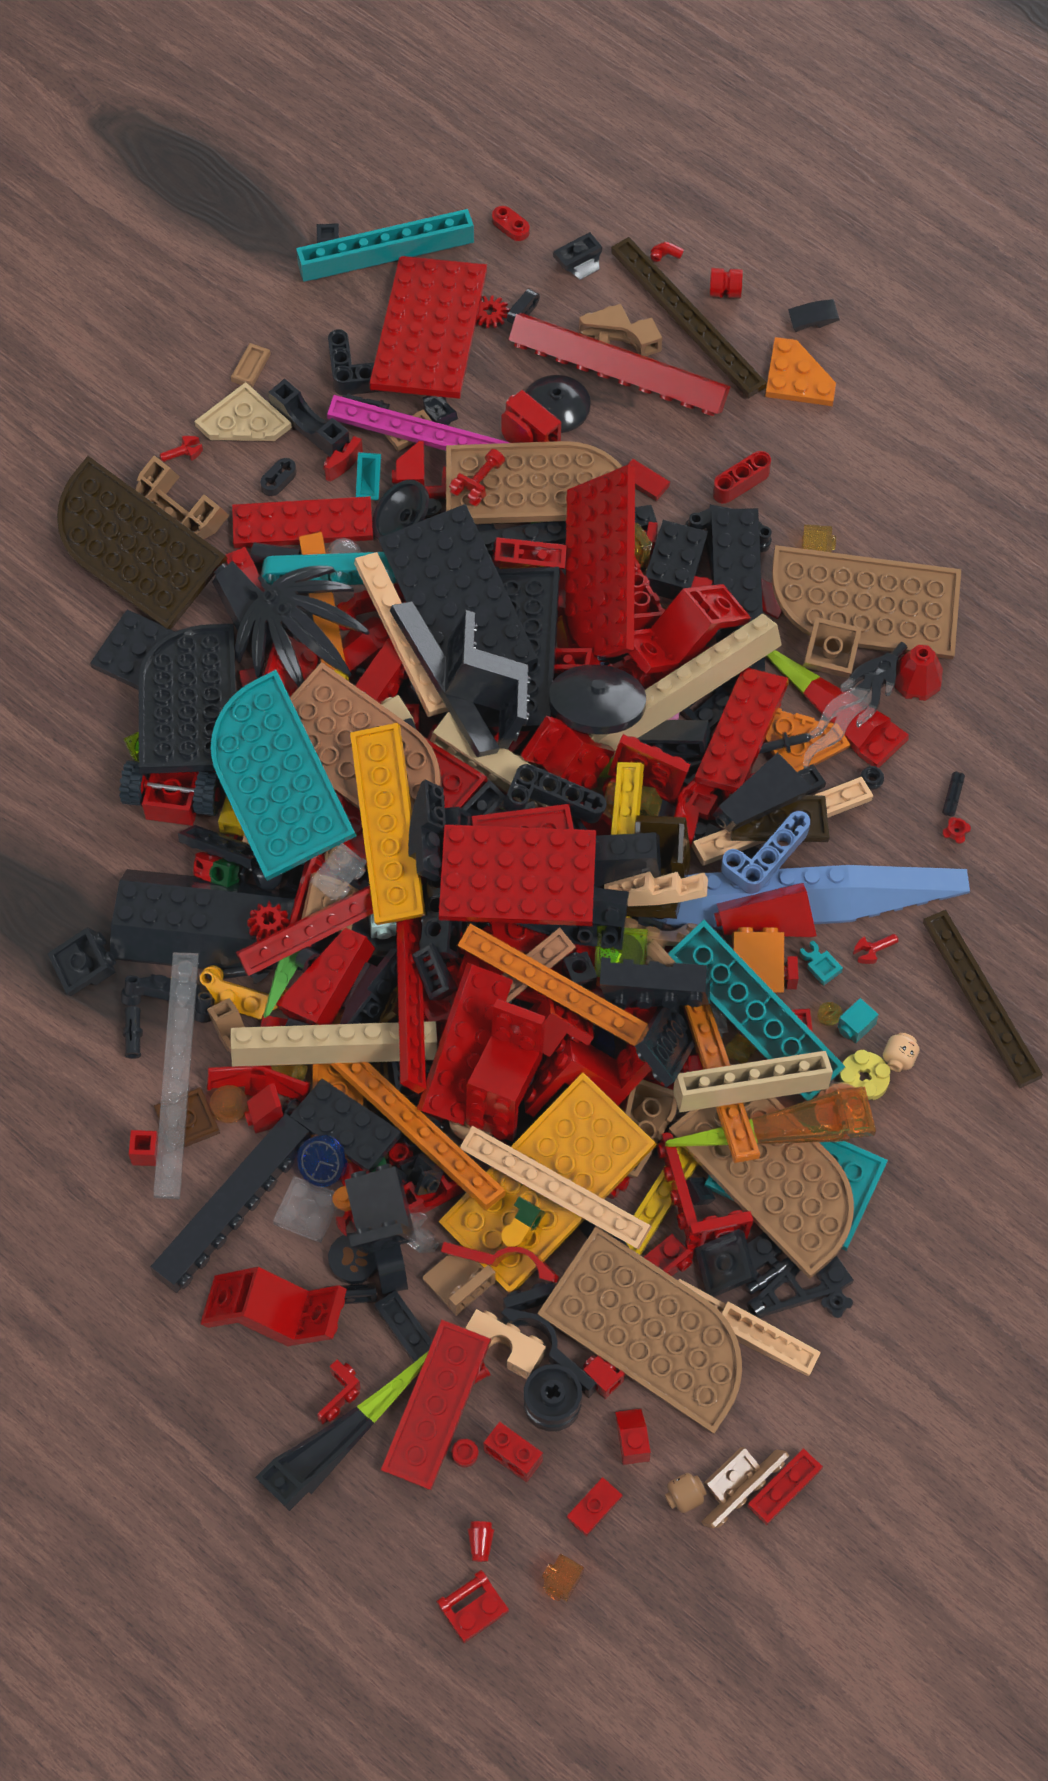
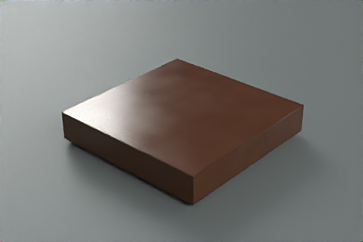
(199, 1119)

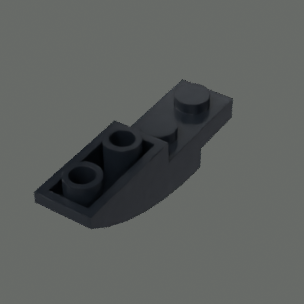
(424, 830)
(374, 987)

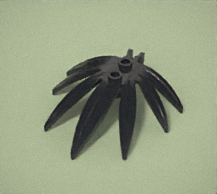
(280, 605)

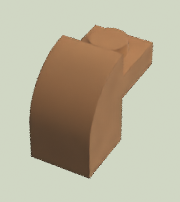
(224, 1017)

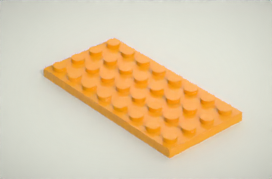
(580, 1139)

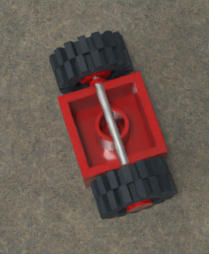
(171, 795)

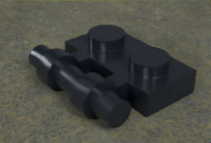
(764, 1252)

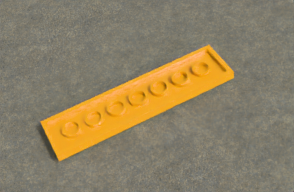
(386, 823)

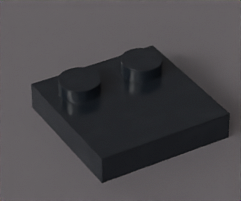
(725, 1263)

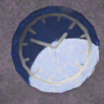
(322, 1160)

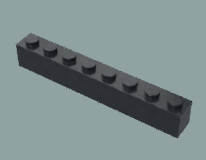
(230, 1204)

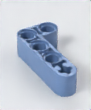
(770, 850)

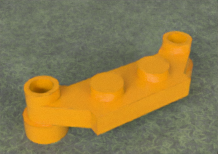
(246, 1000)

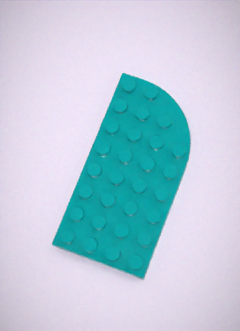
(276, 778)

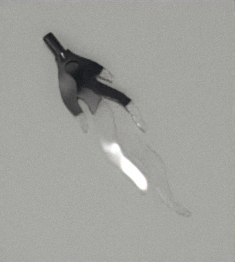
(863, 696)

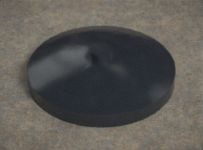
(597, 699)

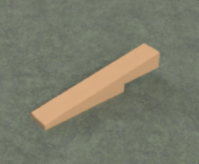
(764, 1337)

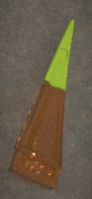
(822, 1119)

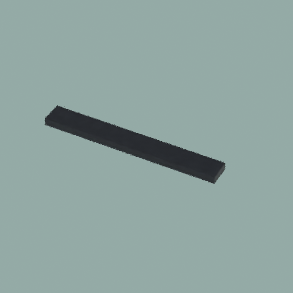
(435, 665)

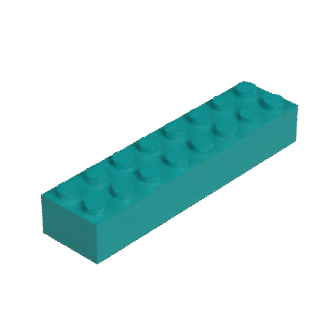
(749, 1000)

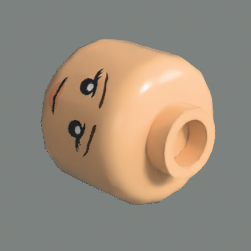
(901, 1052)

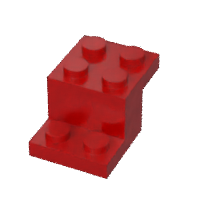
(567, 752)
(560, 1022)

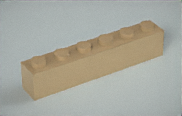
(498, 767)
(752, 1081)

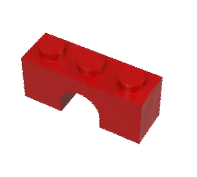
(423, 1203)

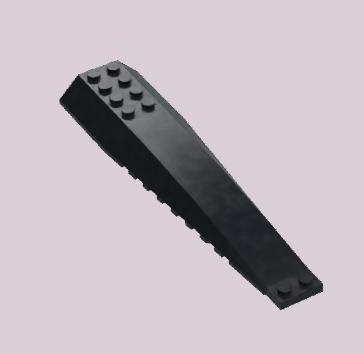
(190, 915)

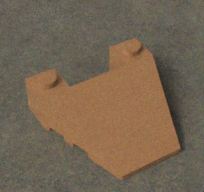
(154, 484)

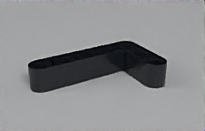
(347, 377)

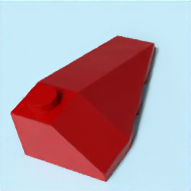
(362, 648)

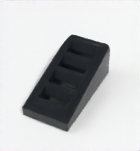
(445, 978)

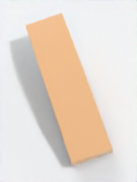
(666, 889)

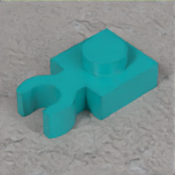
(822, 965)

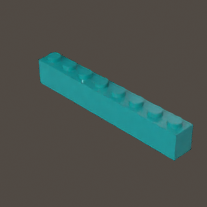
(385, 245)

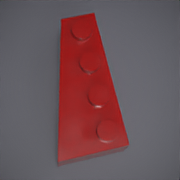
(646, 602)
(326, 983)

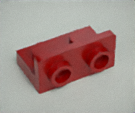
(671, 1256)

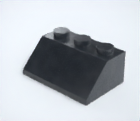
(626, 856)

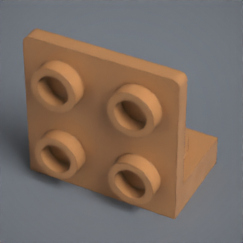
(459, 1281)

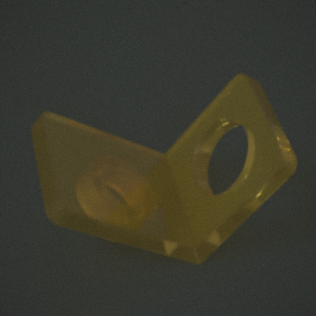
(740, 1049)

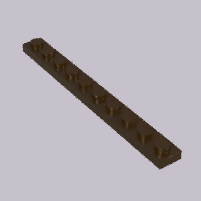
(688, 317)

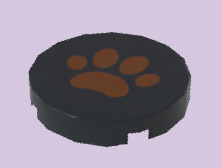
(349, 1263)

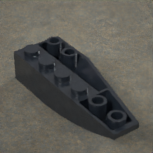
(608, 911)

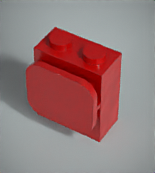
(528, 421)

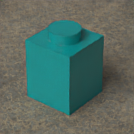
(857, 1021)

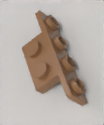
(737, 1480)

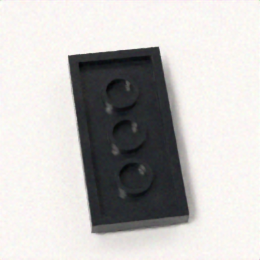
(359, 1131)

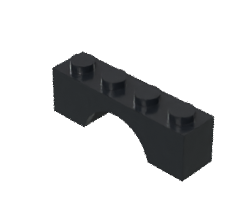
(323, 433)

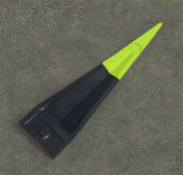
(311, 1461)

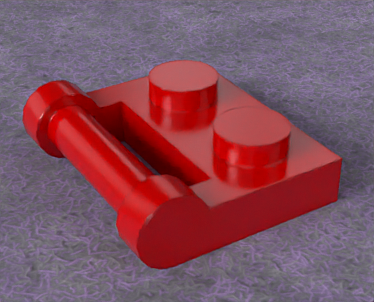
(477, 1614)

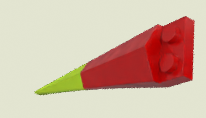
(872, 741)

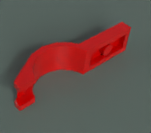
(544, 1270)

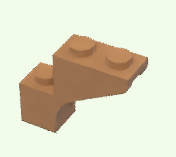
(613, 320)

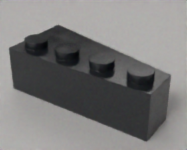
(654, 984)

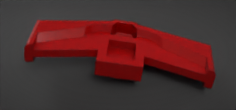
(695, 802)
(256, 1079)

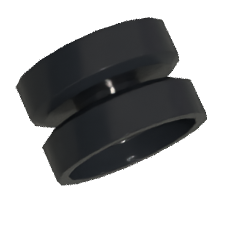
(566, 1396)

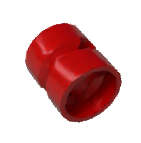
(726, 283)

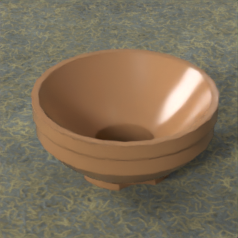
(656, 953)

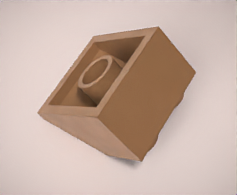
(832, 647)

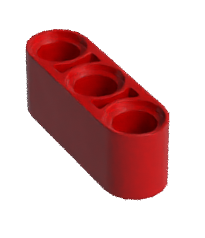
(754, 469)

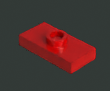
(594, 1506)

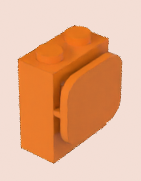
(763, 954)

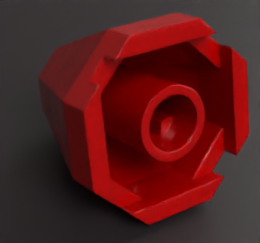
(919, 673)

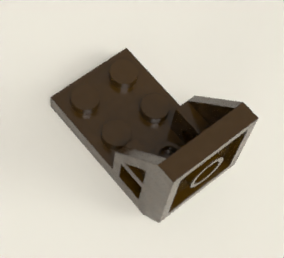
(674, 858)

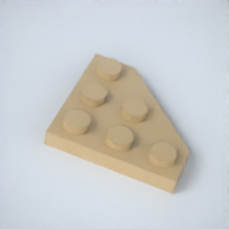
(243, 417)

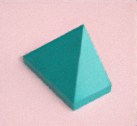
(368, 475)

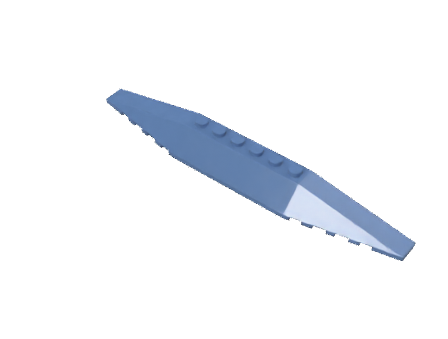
(837, 892)

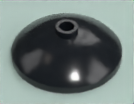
(570, 405)
(400, 507)

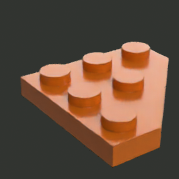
(797, 375)
(798, 724)

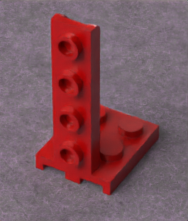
(710, 1227)

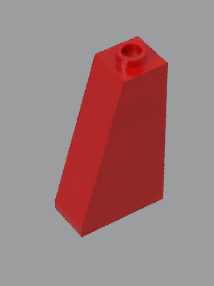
(778, 908)

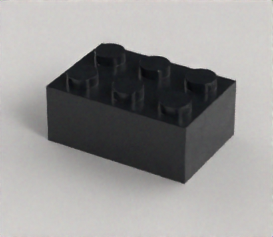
(675, 558)

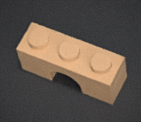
(526, 1351)

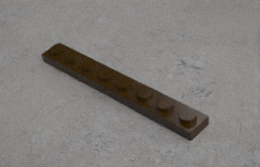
(982, 999)

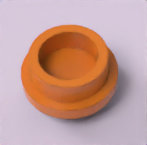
(341, 1199)

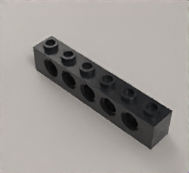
(450, 933)

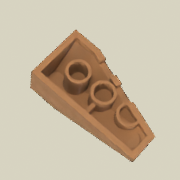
(652, 1110)

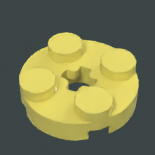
(866, 1062)

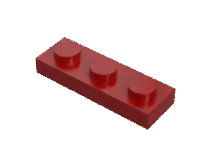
(785, 1486)

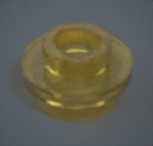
(831, 1009)

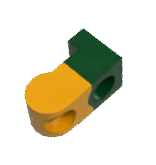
(523, 1224)

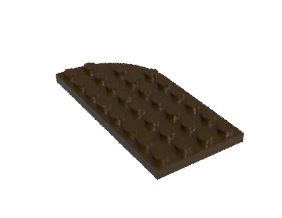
(133, 544)

